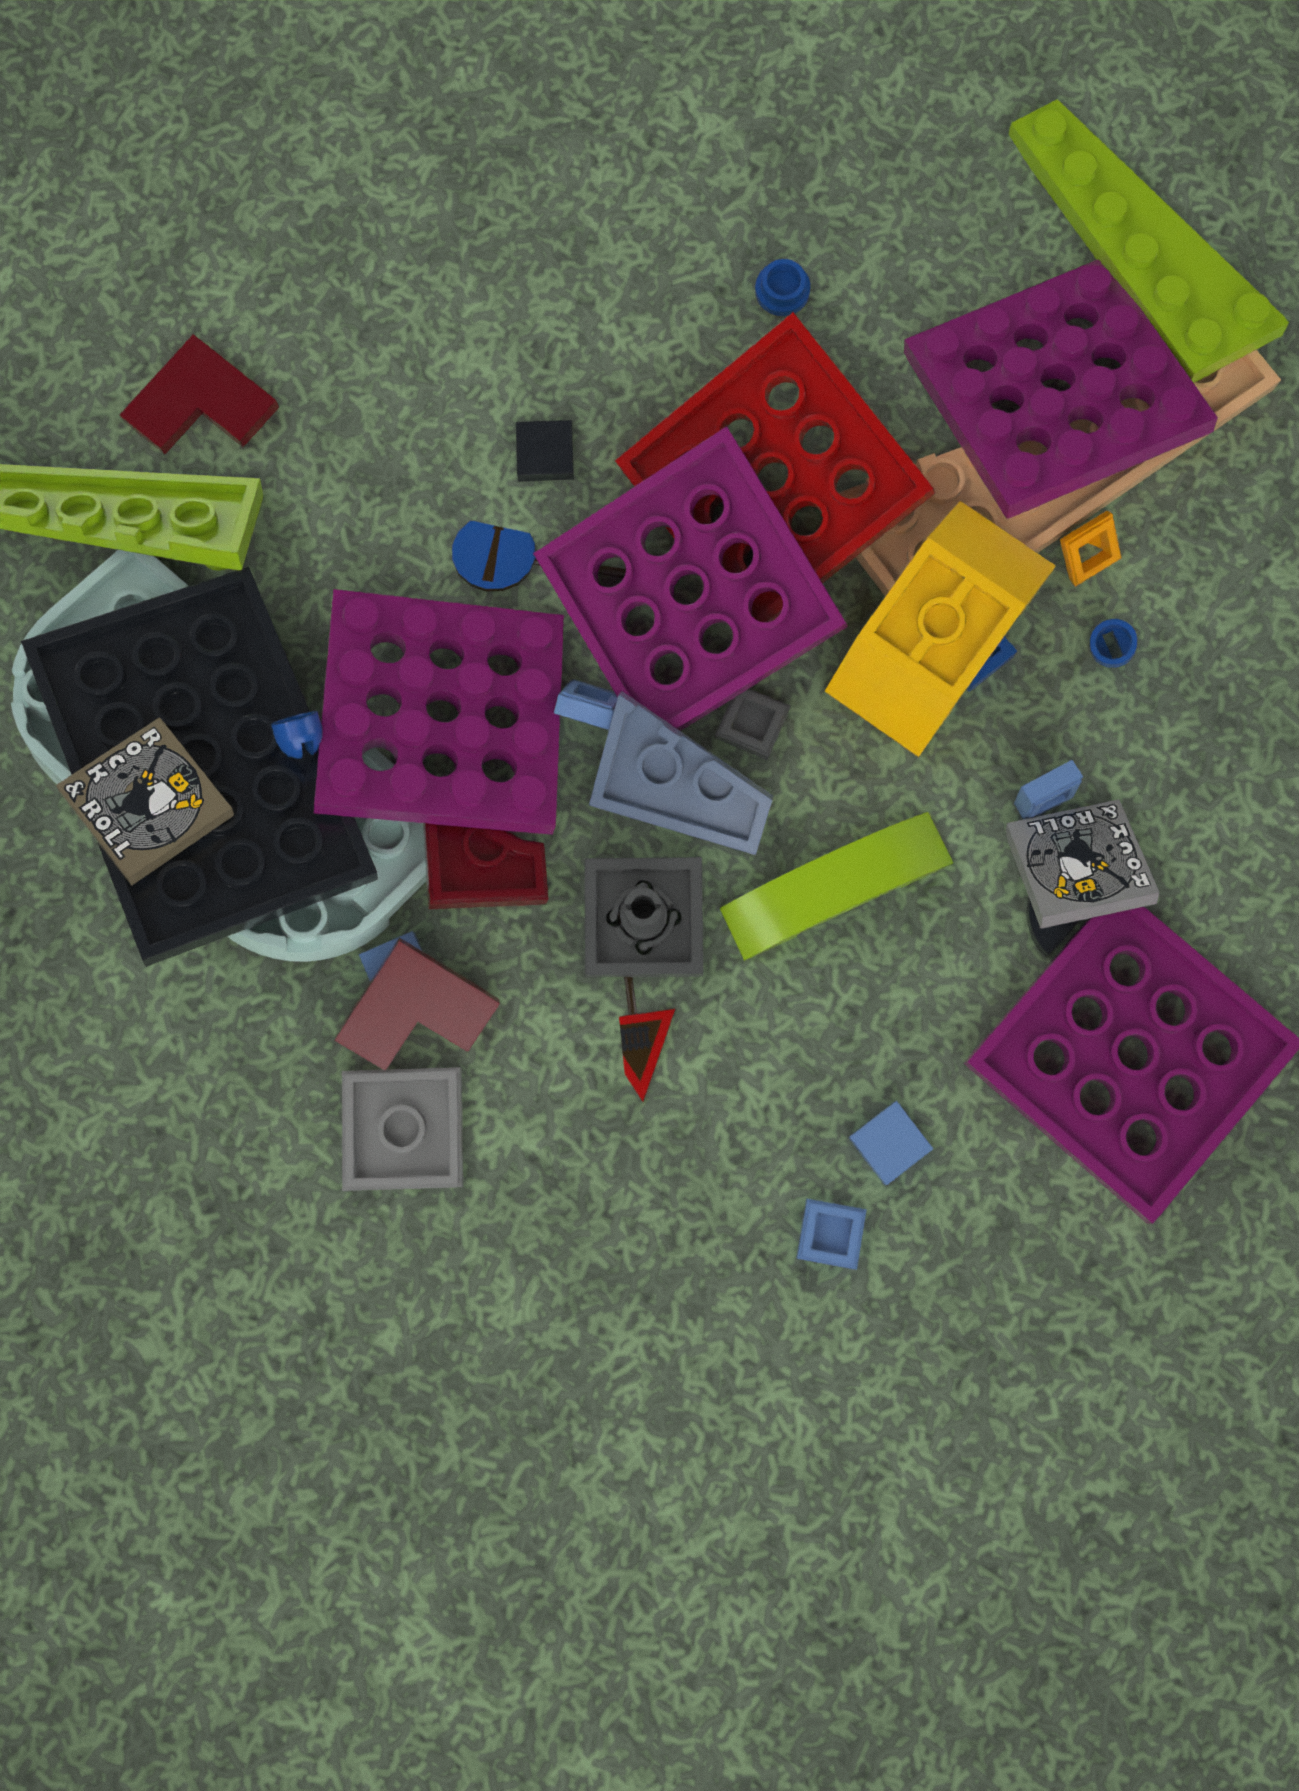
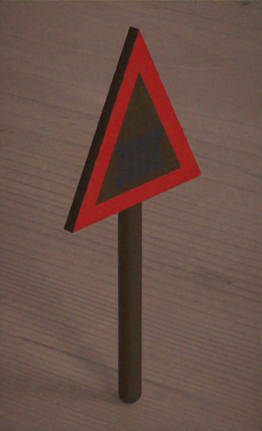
(642, 1039)

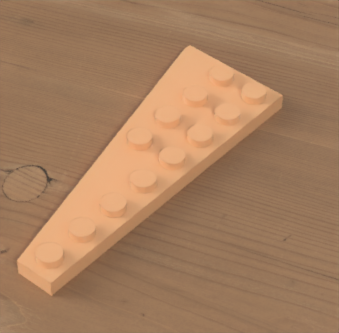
(956, 480)

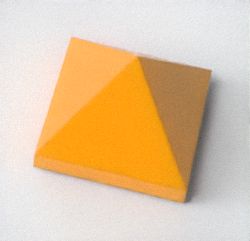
(1097, 532)

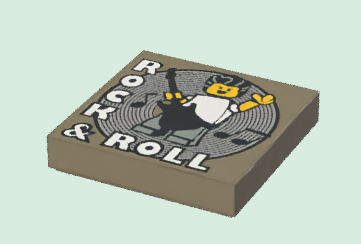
(145, 800)

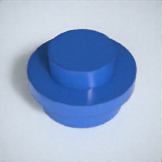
(782, 287)

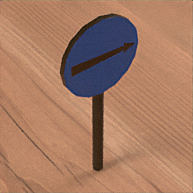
(499, 557)

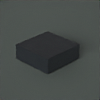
(544, 450)

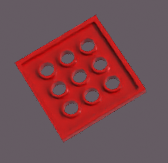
(825, 400)

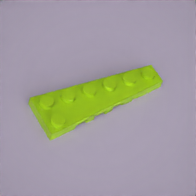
(1166, 267)
(136, 512)

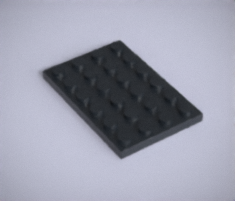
(218, 682)

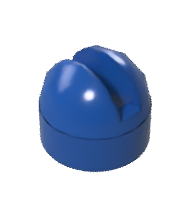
(1125, 638)
(296, 730)

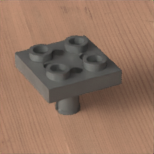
(643, 916)

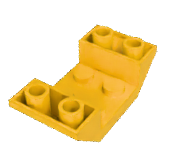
(938, 627)

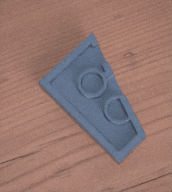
(675, 783)

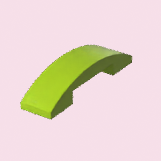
(835, 884)

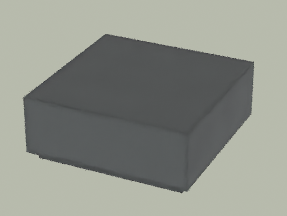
(753, 723)

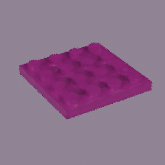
(1072, 456)
(698, 549)
(407, 790)
(1099, 1142)

